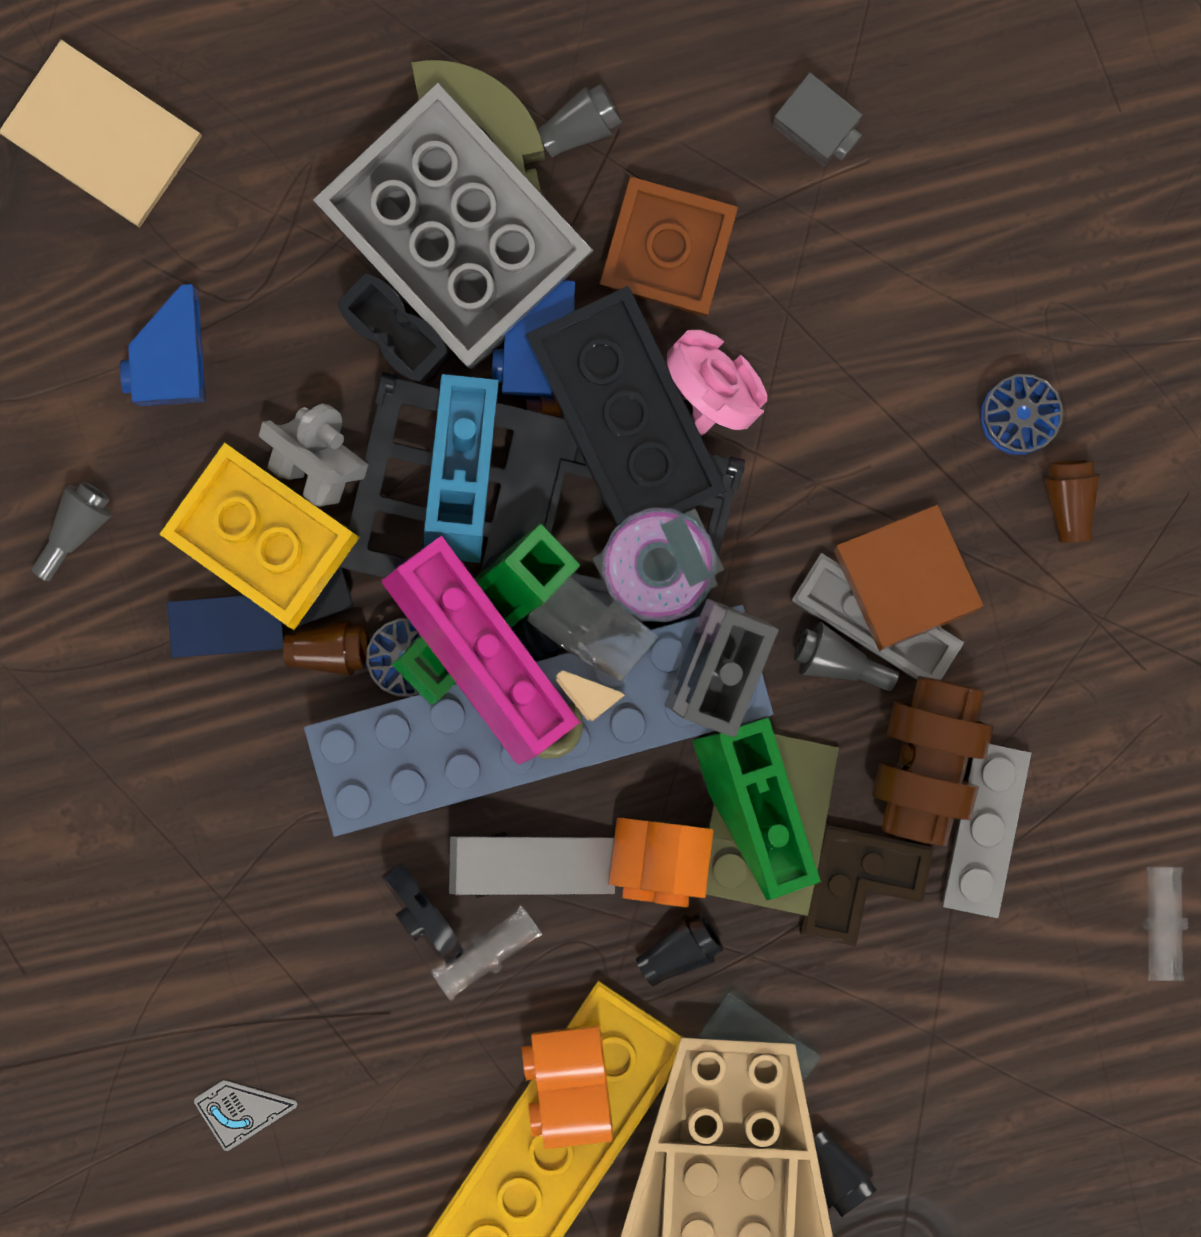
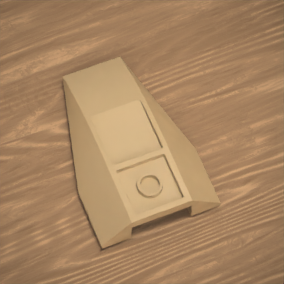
(702, 1170)

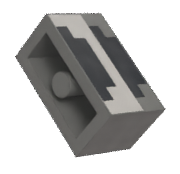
(721, 668)

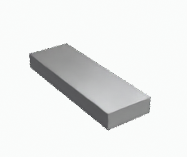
(830, 599)
(530, 865)

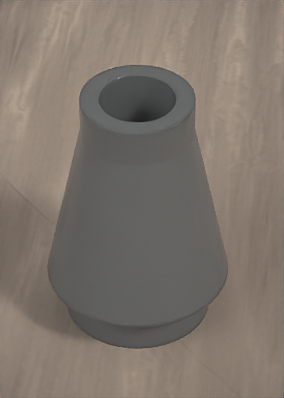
(580, 121)

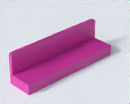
(480, 651)

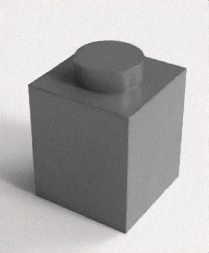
(819, 121)

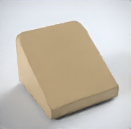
(587, 695)

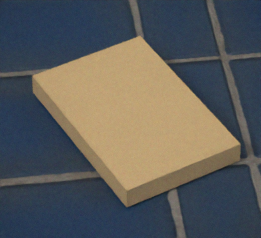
(100, 133)

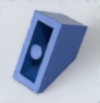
(168, 355)
(515, 363)

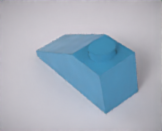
(461, 464)

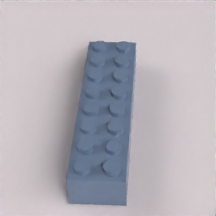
(435, 755)

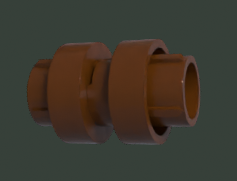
(927, 781)

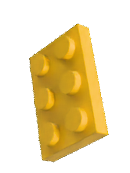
(259, 536)

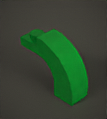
(514, 584)

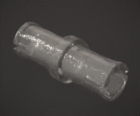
(1165, 924)
(487, 953)

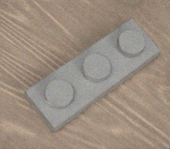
(986, 841)

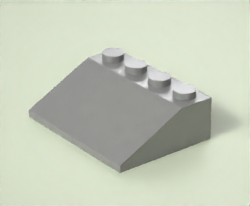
(453, 226)

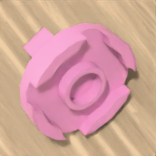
(714, 384)

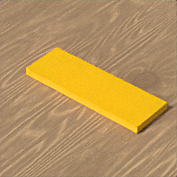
(540, 1191)

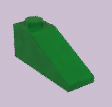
(758, 806)

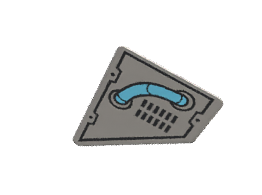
(239, 1111)

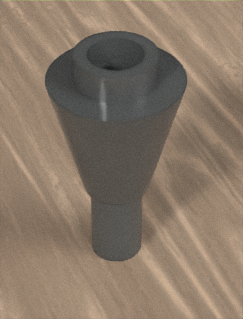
(77, 518)
(831, 656)

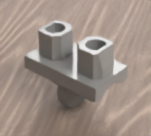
(313, 447)

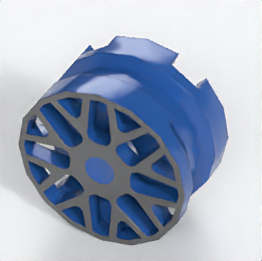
(1021, 414)
(384, 649)

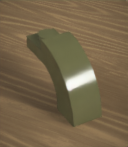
(489, 106)

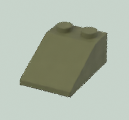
(811, 777)

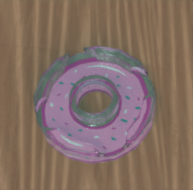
(693, 564)

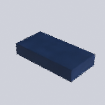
(221, 627)

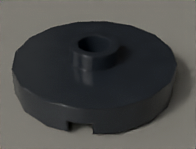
(420, 916)

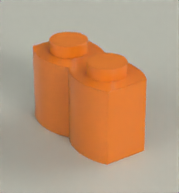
(660, 861)
(570, 1087)

